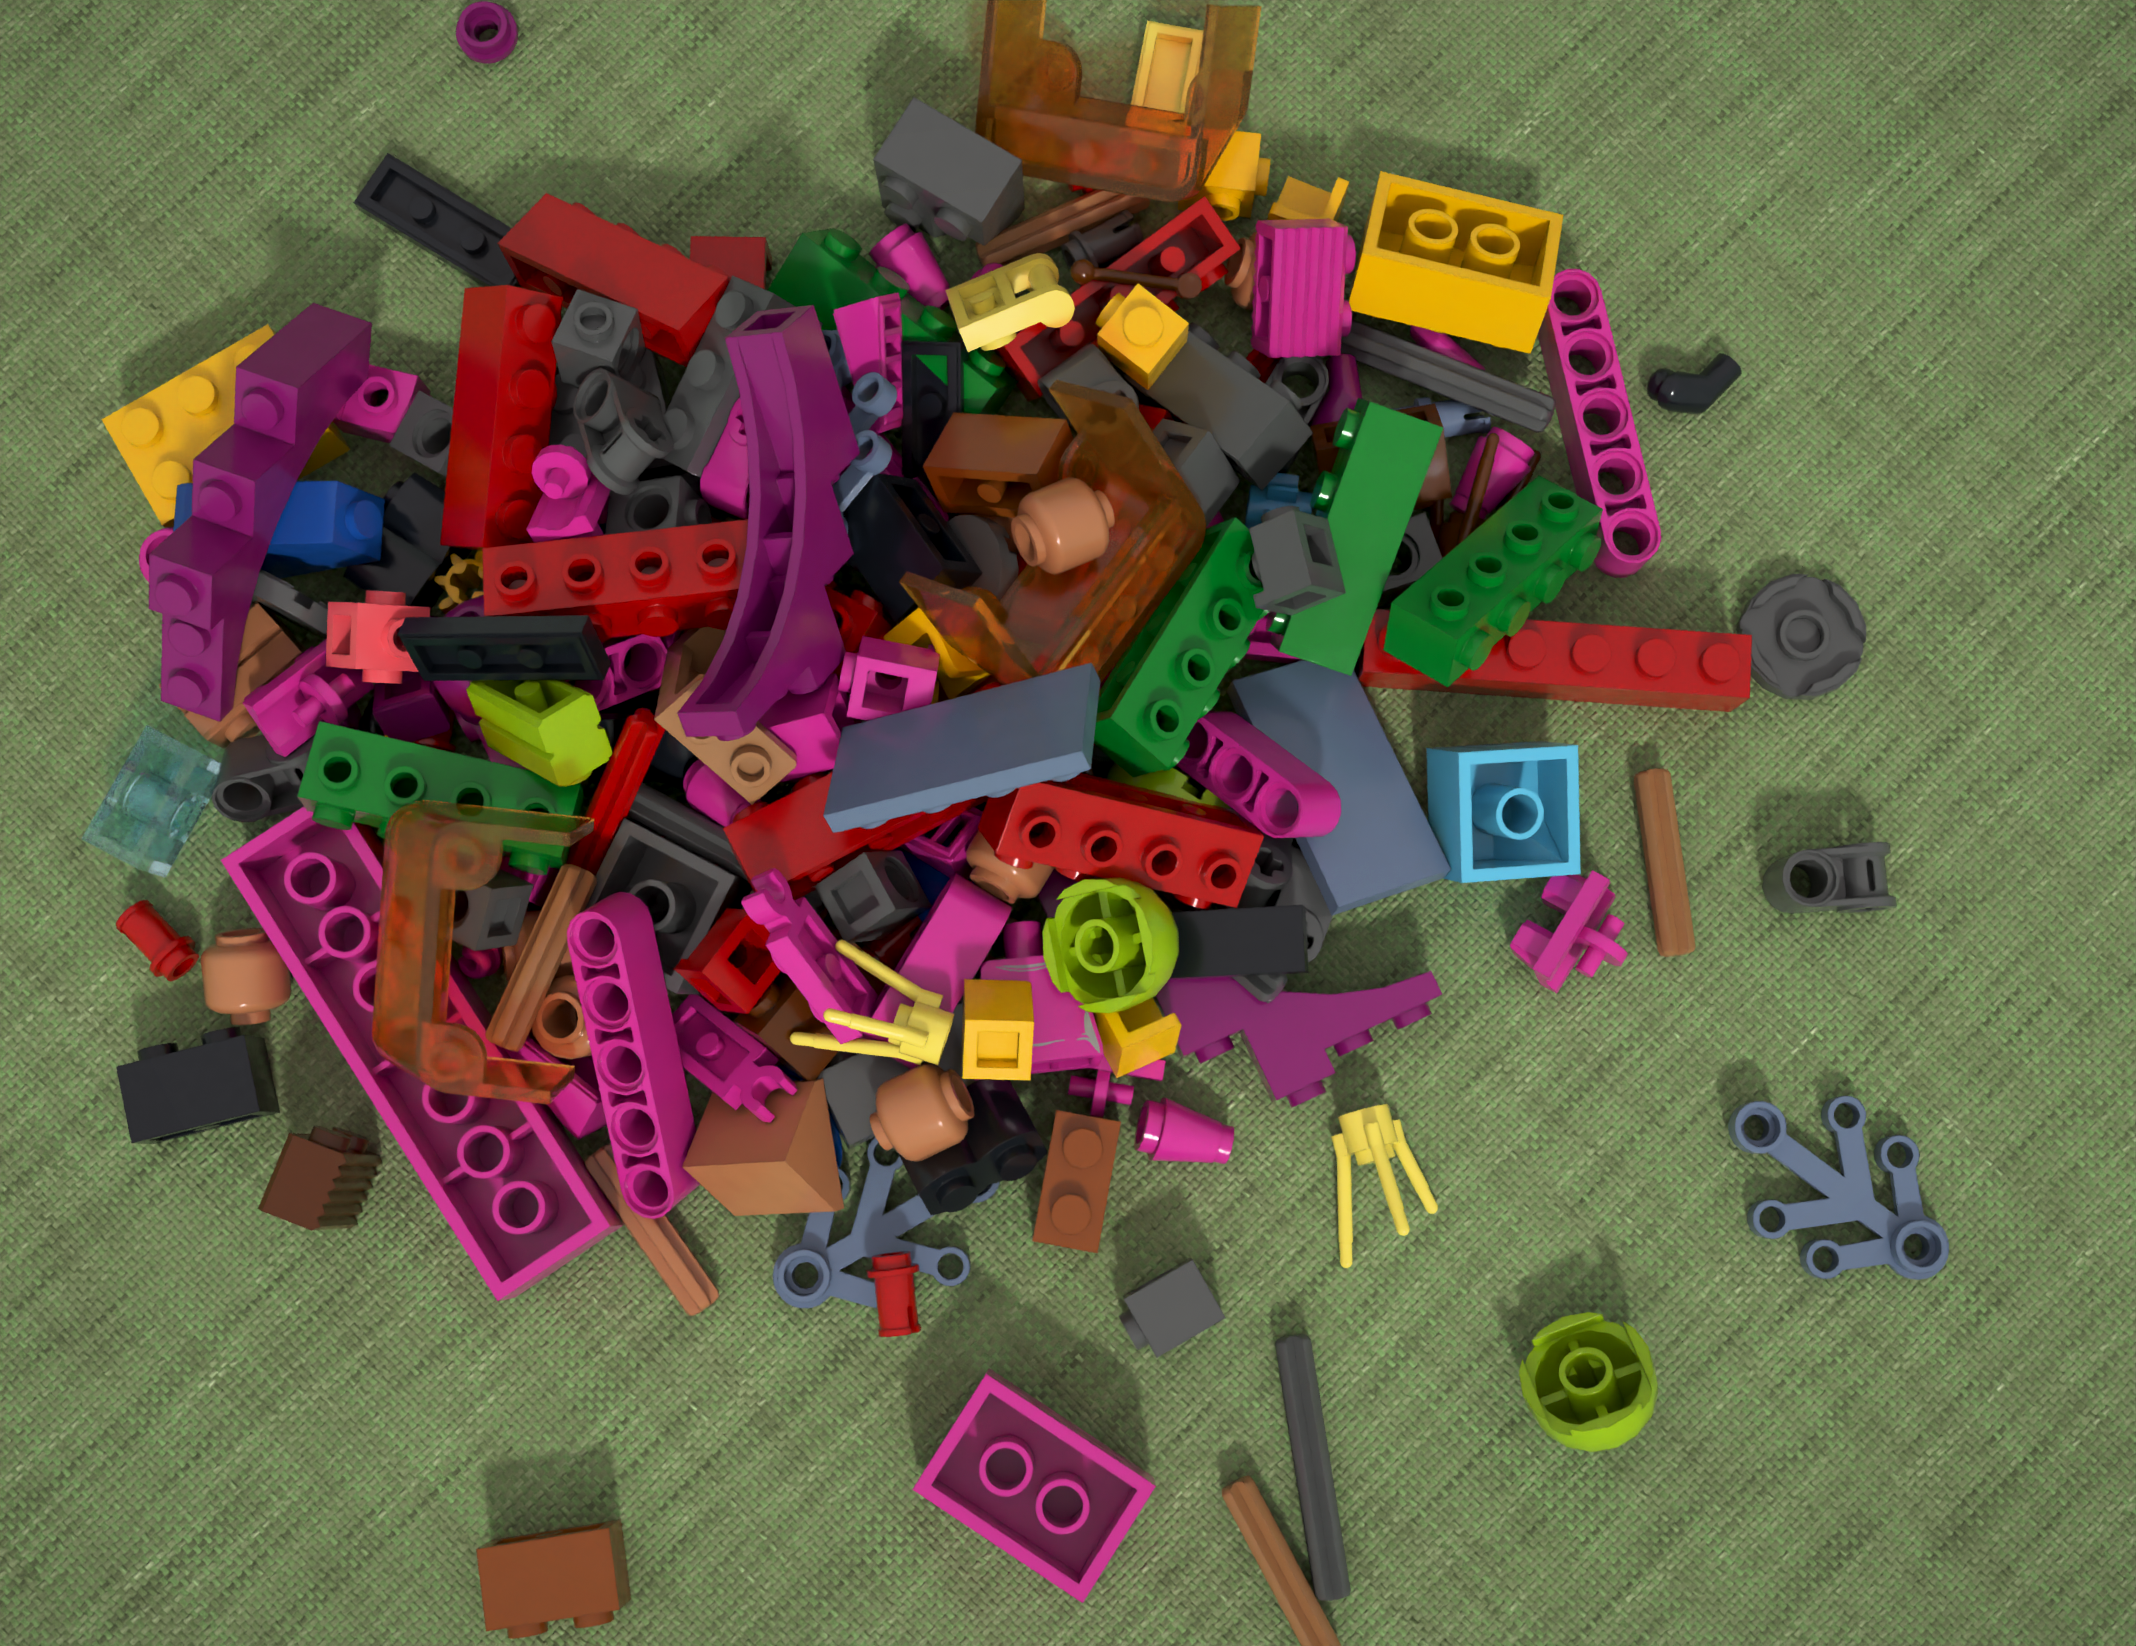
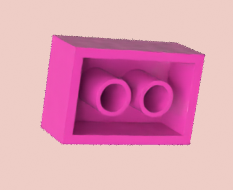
(1035, 1485)

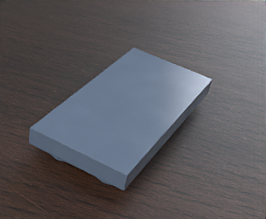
(1331, 727)
(964, 749)

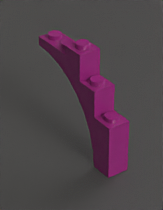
(240, 486)
(796, 537)
(1281, 1036)

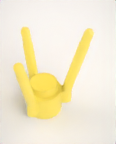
(914, 1036)
(1372, 1139)

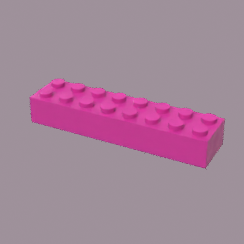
(489, 1163)

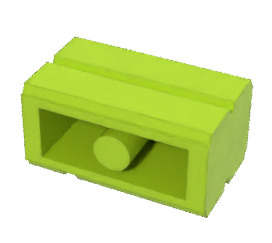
(542, 726)

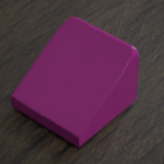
(410, 708)

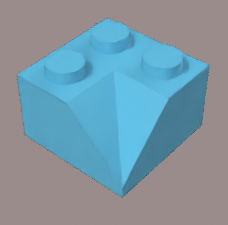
(1505, 809)

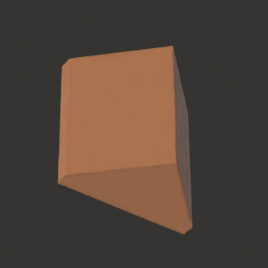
(767, 1165)

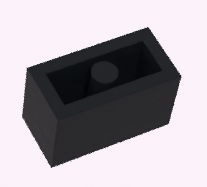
(899, 532)
(197, 1088)

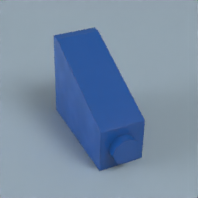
(319, 529)

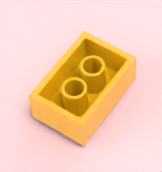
(1456, 262)
(183, 417)

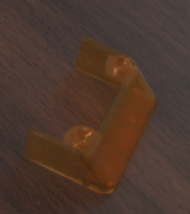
(1036, 110)
(1102, 605)
(427, 857)

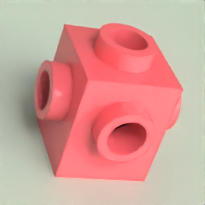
(368, 636)

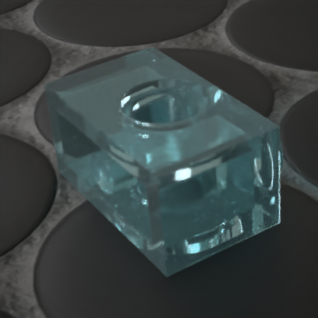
(154, 802)

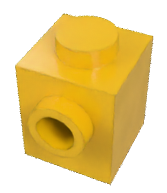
(1235, 178)
(1140, 335)

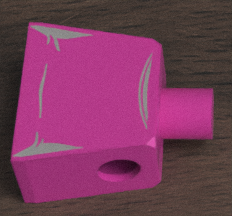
(1063, 1032)

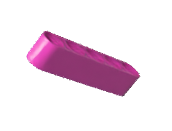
(1605, 396)
(644, 1150)

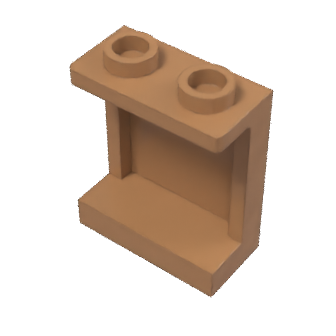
(746, 764)

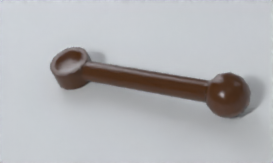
(1186, 286)

